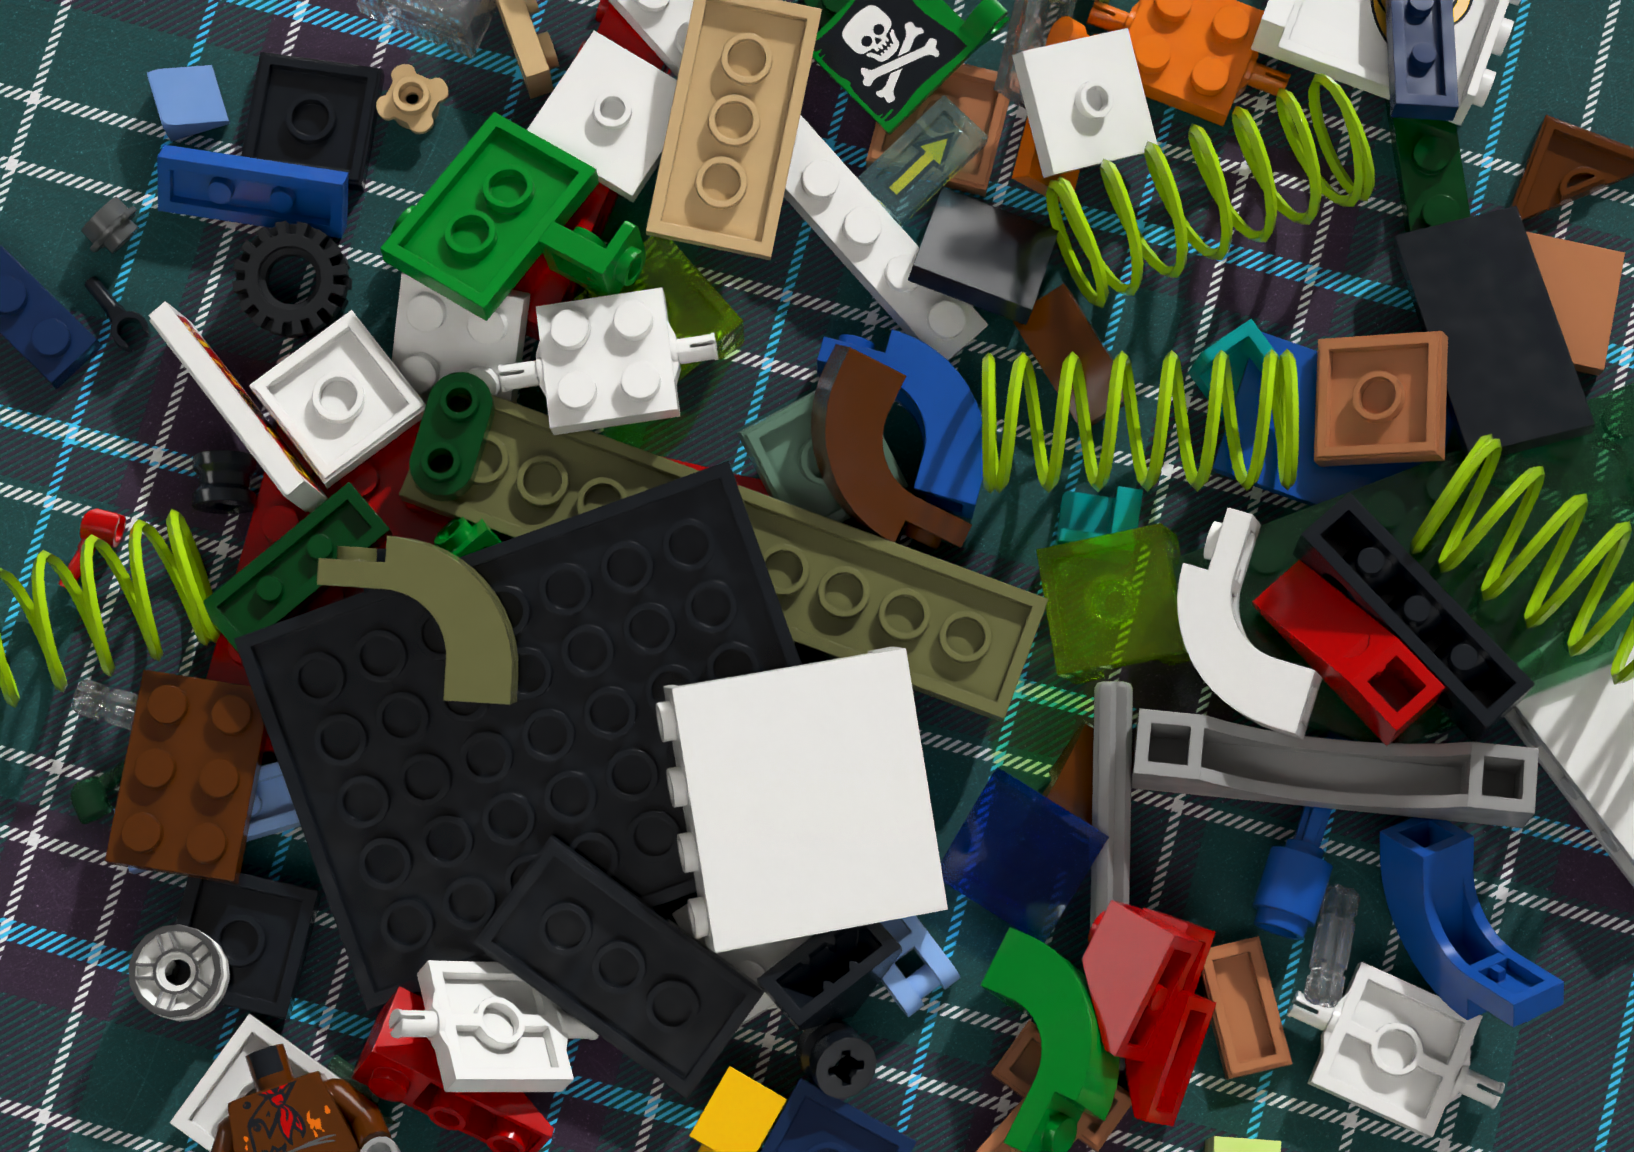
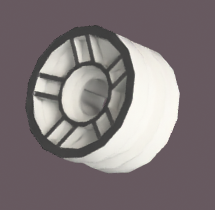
(155, 960)

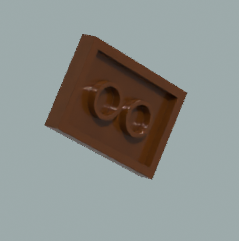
(188, 778)

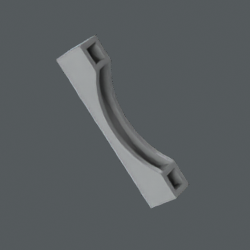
(1412, 780)

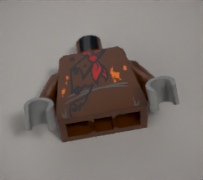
(300, 1113)

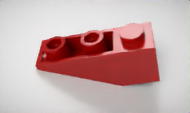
(1350, 651)
(410, 1074)

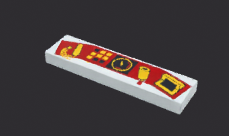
(237, 408)

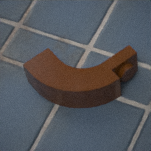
(849, 452)

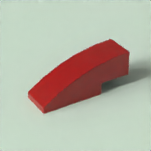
(1162, 1079)

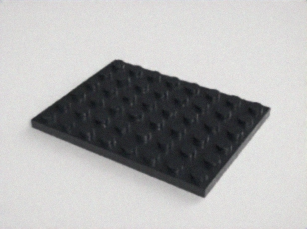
(442, 805)

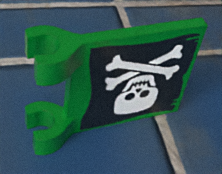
(901, 51)

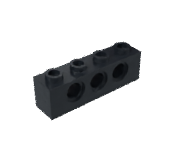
(1396, 591)

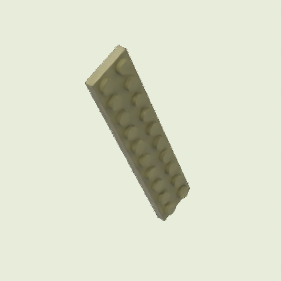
(833, 581)

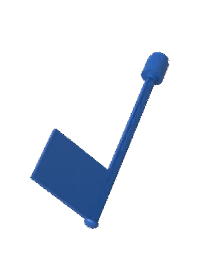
(1296, 874)

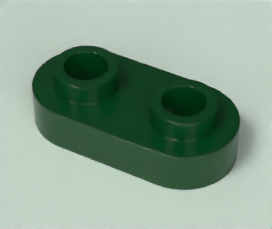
(452, 434)

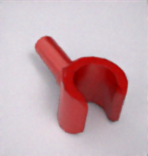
(102, 524)

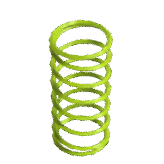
(1211, 171)
(1277, 394)
(1494, 583)
(191, 588)

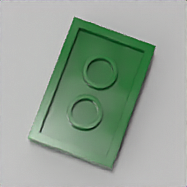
(486, 213)

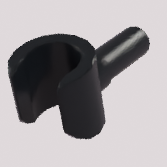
(115, 312)

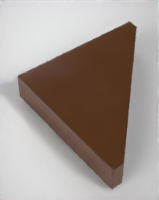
(1567, 166)

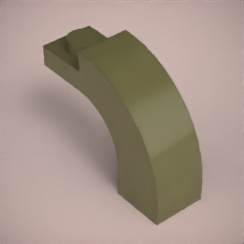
(469, 613)

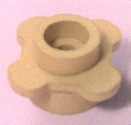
(417, 116)

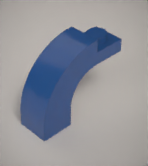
(942, 411)
(1445, 931)

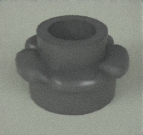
(111, 226)

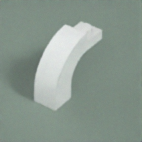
(1249, 681)

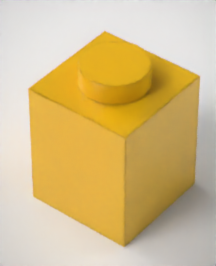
(737, 1115)

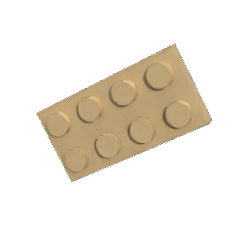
(733, 124)

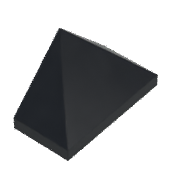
(830, 974)

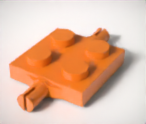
(1194, 52)

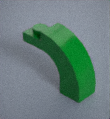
(1073, 1066)

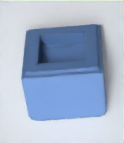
(187, 100)

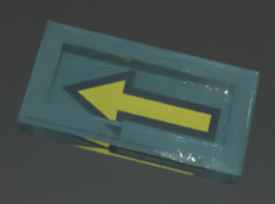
(923, 160)

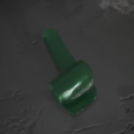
(90, 795)
(345, 1071)

